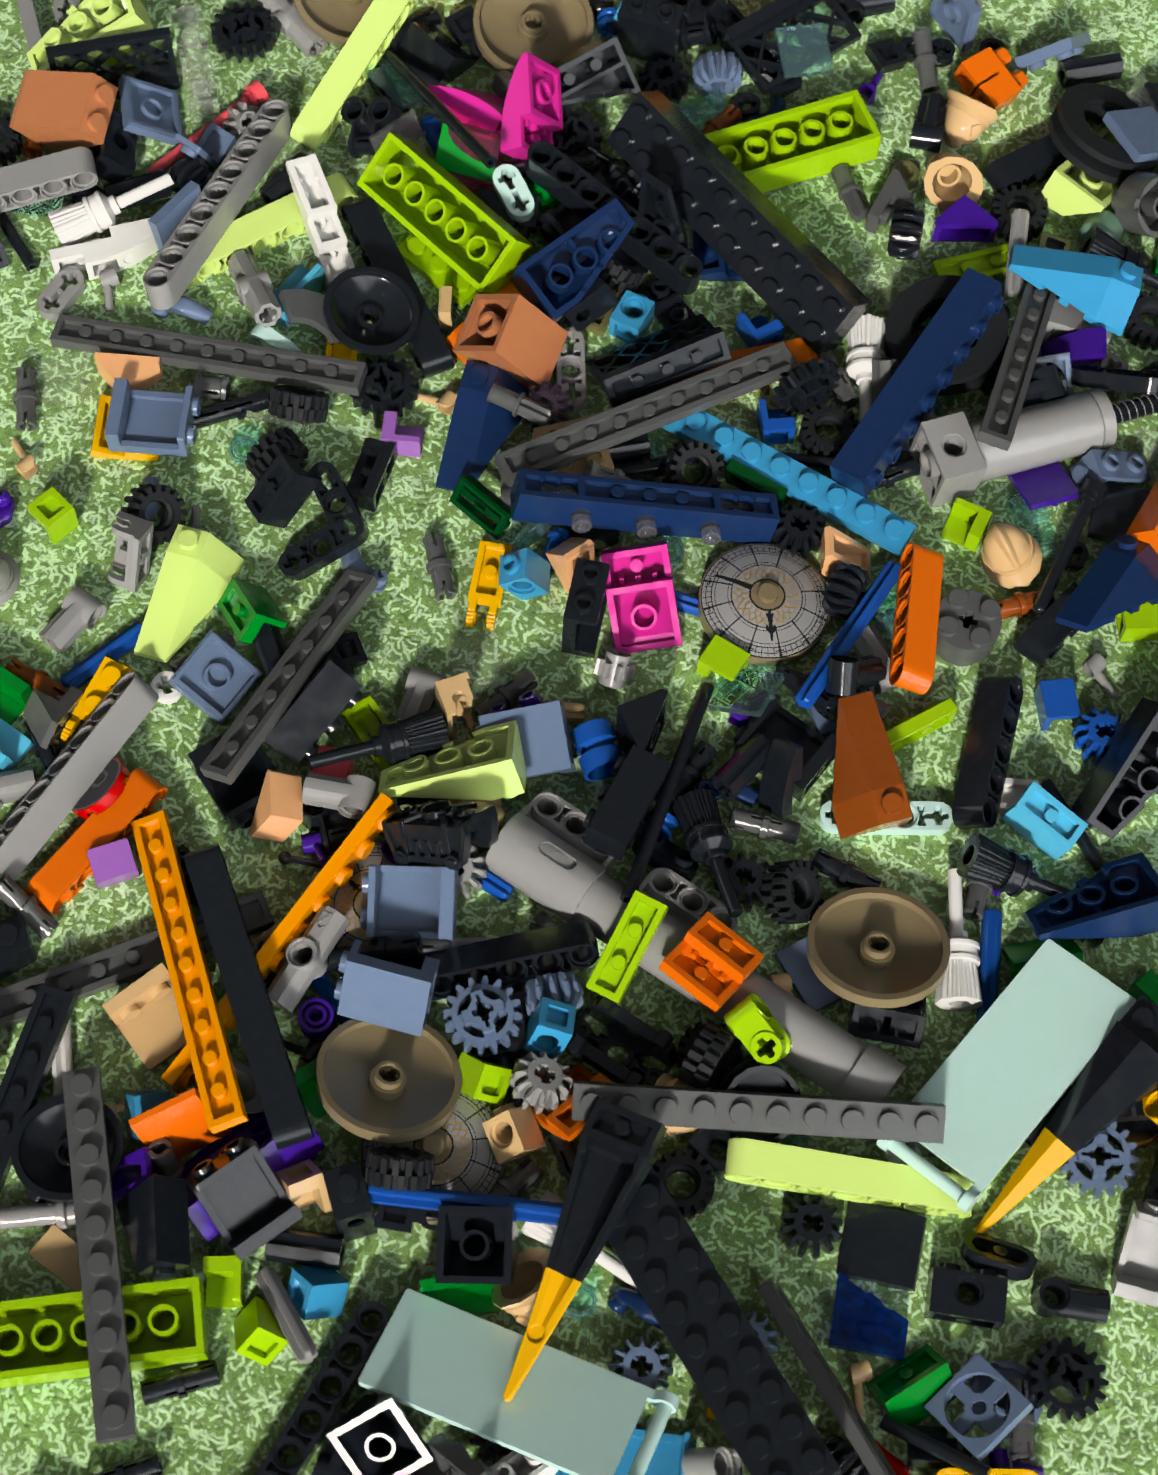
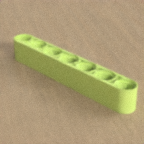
(350, 71)
(268, 227)
(838, 1177)

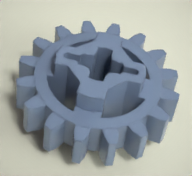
(470, 1022)
(1114, 1159)

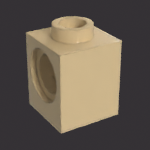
(513, 1133)

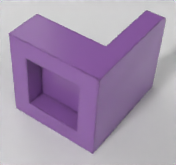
(407, 438)
(113, 863)

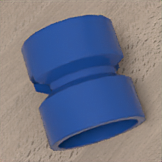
(596, 746)

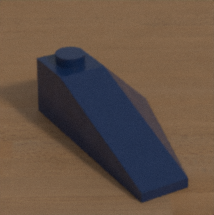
(568, 266)
(476, 425)
(1115, 583)
(1108, 905)

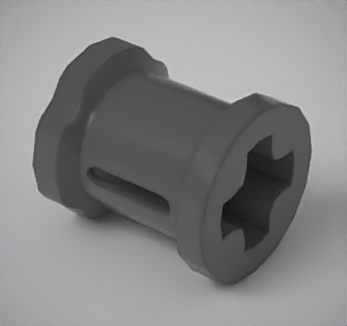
(212, 387)

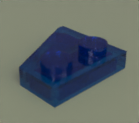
(864, 1324)

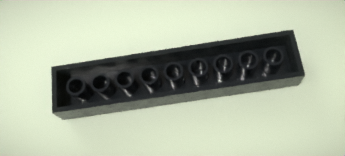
(740, 222)
(716, 1339)

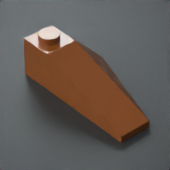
(866, 776)

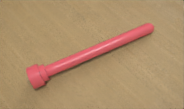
(254, 95)

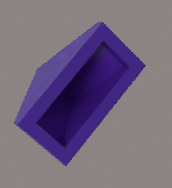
(964, 223)
(132, 1172)

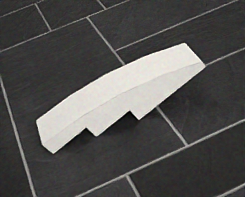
(319, 216)

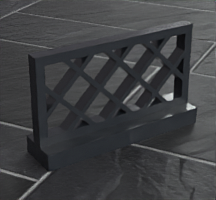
(774, 16)
(150, 70)
(670, 363)

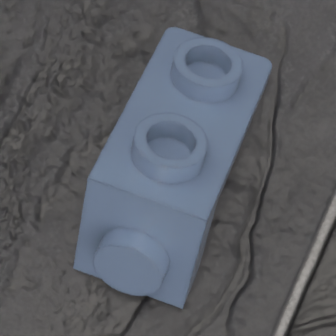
(211, 147)
(1110, 466)

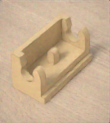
(453, 700)

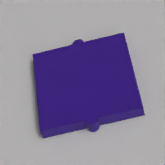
(1044, 486)

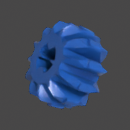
(1089, 729)

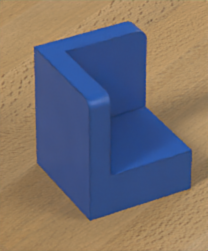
(758, 330)
(773, 425)
(1056, 701)

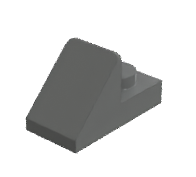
(892, 195)
(49, 715)

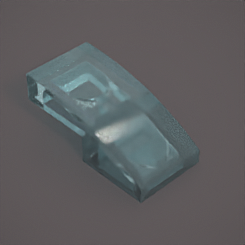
(1035, 523)

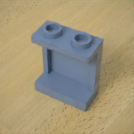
(151, 420)
(542, 736)
(410, 901)
(385, 991)

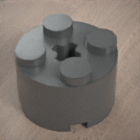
(1138, 204)
(967, 627)

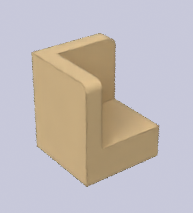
(305, 1185)

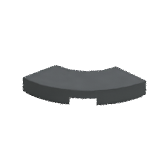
(306, 308)

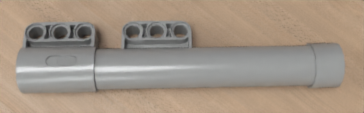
(574, 883)

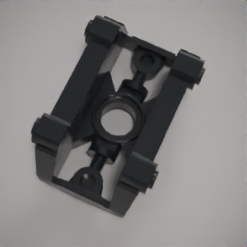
(439, 832)
(623, 1031)

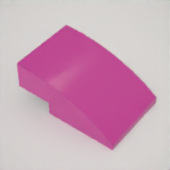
(472, 106)
(531, 106)
(642, 597)

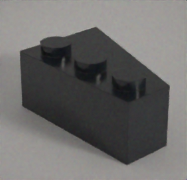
(316, 709)

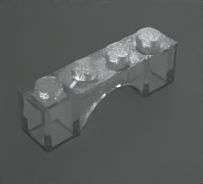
(195, 62)

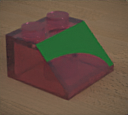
(462, 162)

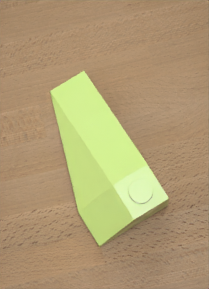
(91, 21)
(1075, 192)
(186, 590)
(478, 769)

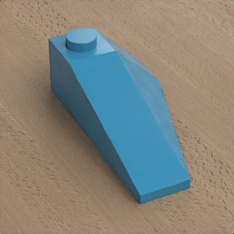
(1092, 283)

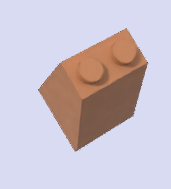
(63, 109)
(511, 335)

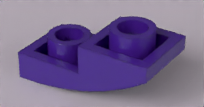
(1084, 346)

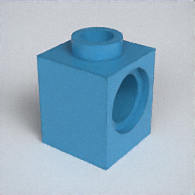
(627, 327)
(524, 574)
(550, 1027)

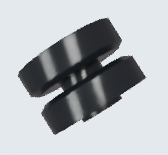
(753, 1076)

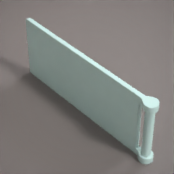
(1015, 1067)
(561, 1413)

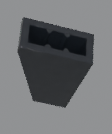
(157, 1226)

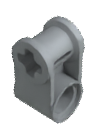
(712, 1461)

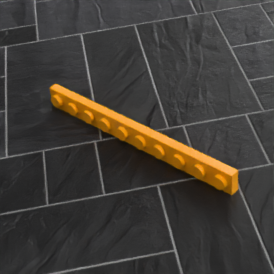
(273, 953)
(189, 973)

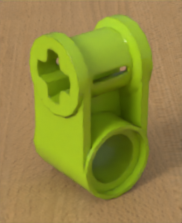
(755, 1026)

